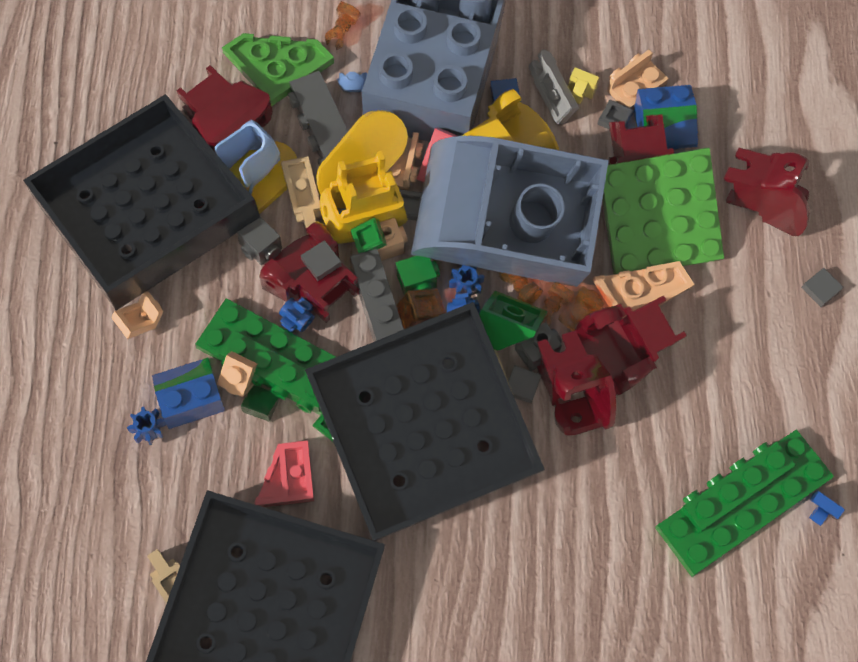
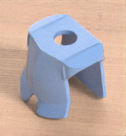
(260, 163)

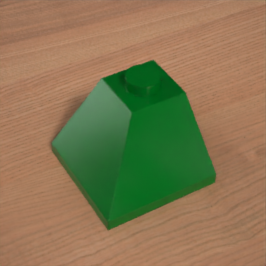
(510, 320)

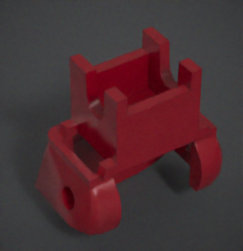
(223, 108)
(639, 141)
(772, 189)
(290, 278)
(629, 343)
(572, 373)

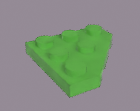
(276, 61)

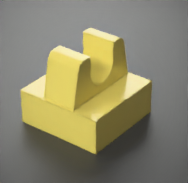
(582, 84)

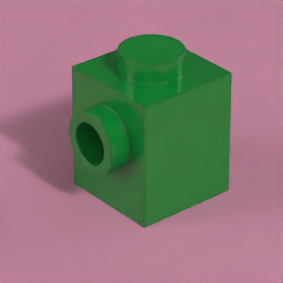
(417, 273)

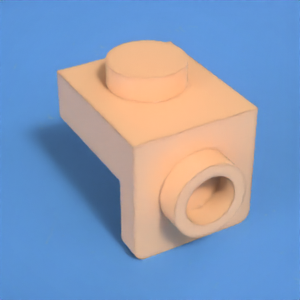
(139, 316)
(237, 374)

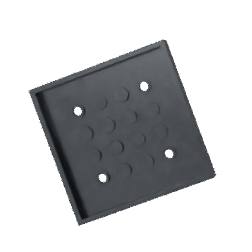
(142, 200)
(424, 421)
(271, 596)

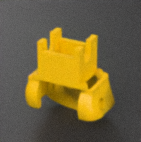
(515, 122)
(366, 193)

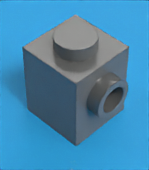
(259, 241)
(528, 348)

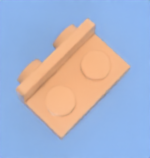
(637, 75)
(404, 168)

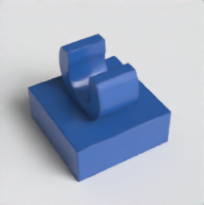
(824, 507)

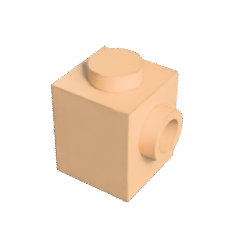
(395, 239)

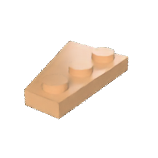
(644, 285)

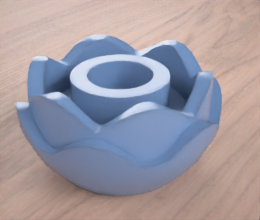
(352, 81)

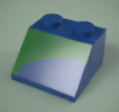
(678, 111)
(187, 393)

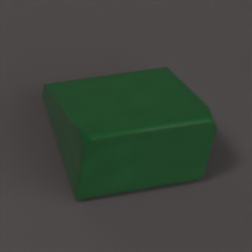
(260, 403)

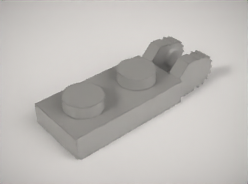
(553, 87)

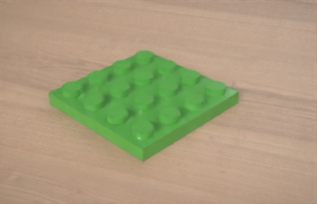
(662, 211)

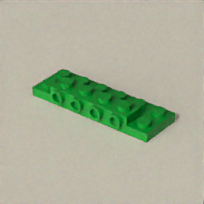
(278, 353)
(743, 501)

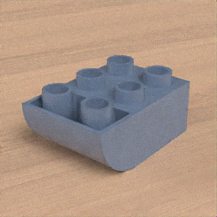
(433, 63)
(511, 208)

